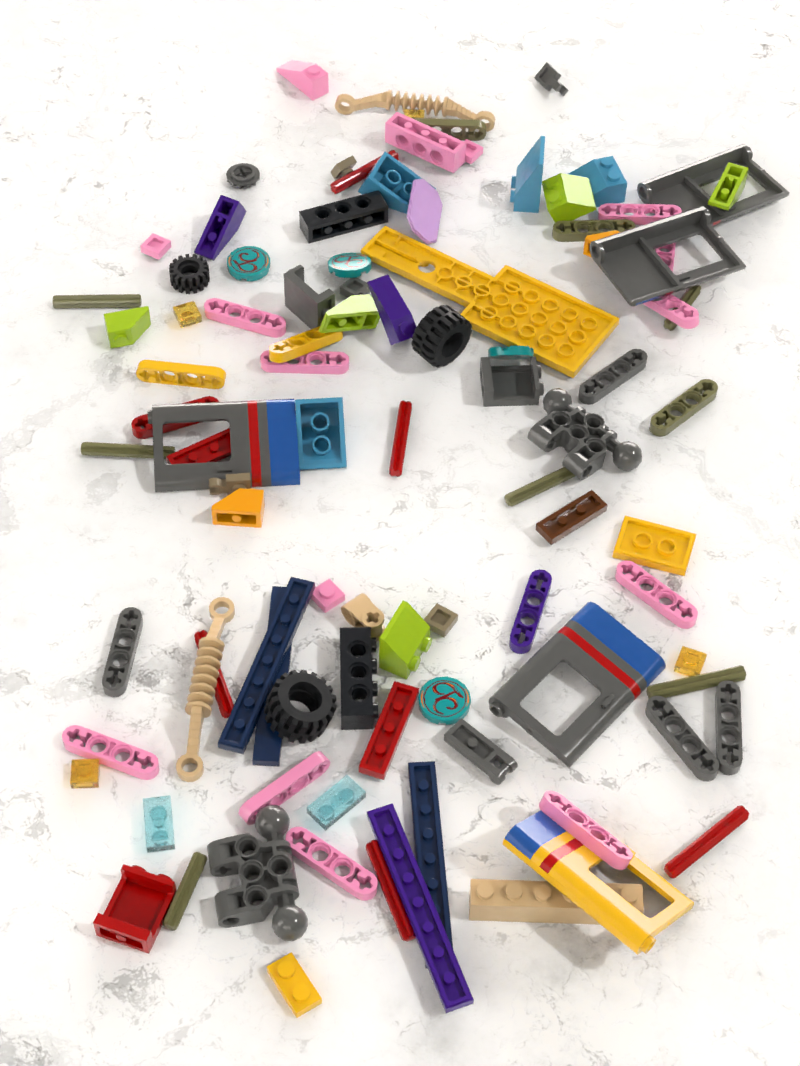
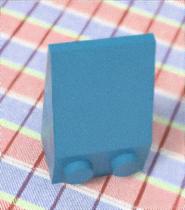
(529, 180)
(605, 180)
(392, 181)
(320, 433)

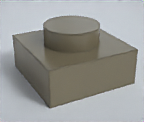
(343, 167)
(441, 620)

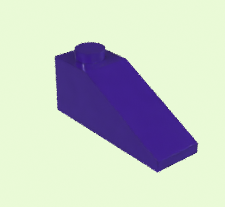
(221, 227)
(392, 310)

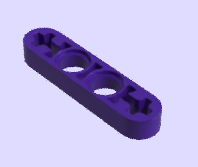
(531, 611)

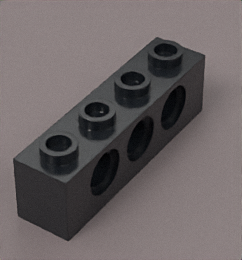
(343, 216)
(357, 714)

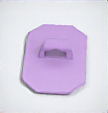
(424, 211)

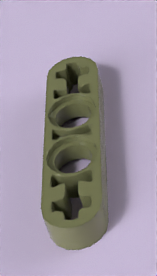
(447, 124)
(591, 226)
(679, 404)

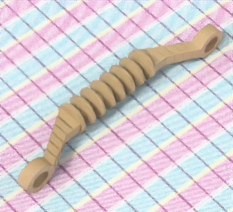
(386, 99)
(203, 686)

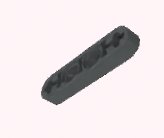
(609, 373)
(122, 651)
(731, 727)
(677, 740)

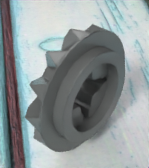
(247, 170)

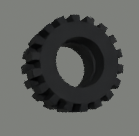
(441, 336)
(291, 721)

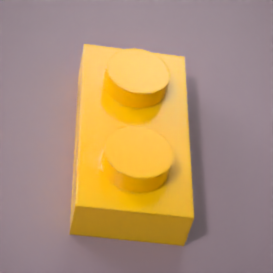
(294, 985)

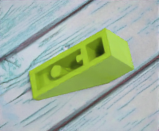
(729, 186)
(353, 313)

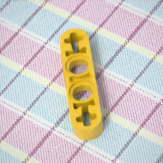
(302, 344)
(148, 372)

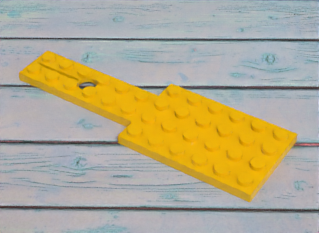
(502, 307)

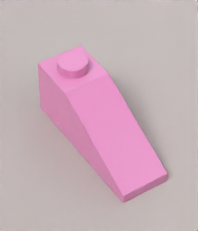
(306, 77)

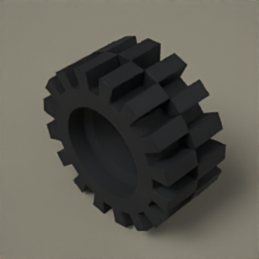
(189, 265)

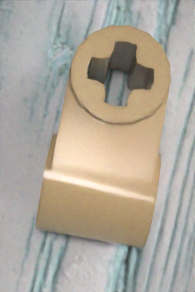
(363, 613)

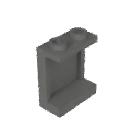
(303, 300)
(510, 384)

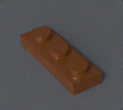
(571, 517)

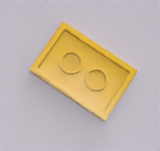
(654, 545)

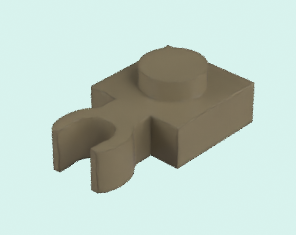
(230, 484)

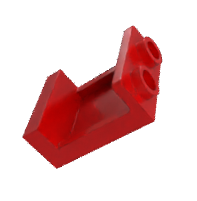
(136, 908)

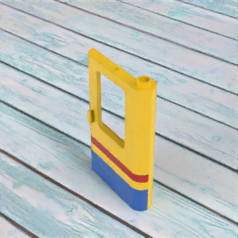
(566, 866)

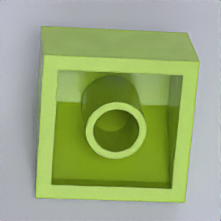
(568, 197)
(404, 642)

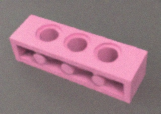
(425, 142)

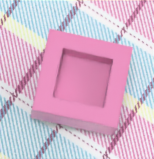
(473, 151)
(155, 246)
(327, 595)

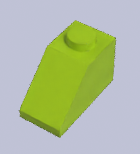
(126, 326)

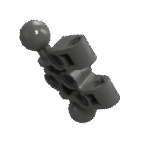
(582, 437)
(228, 858)

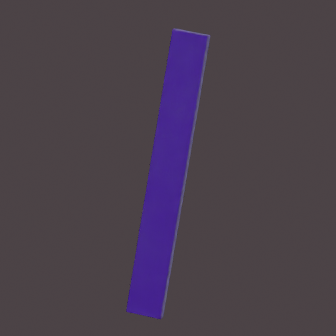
(420, 909)

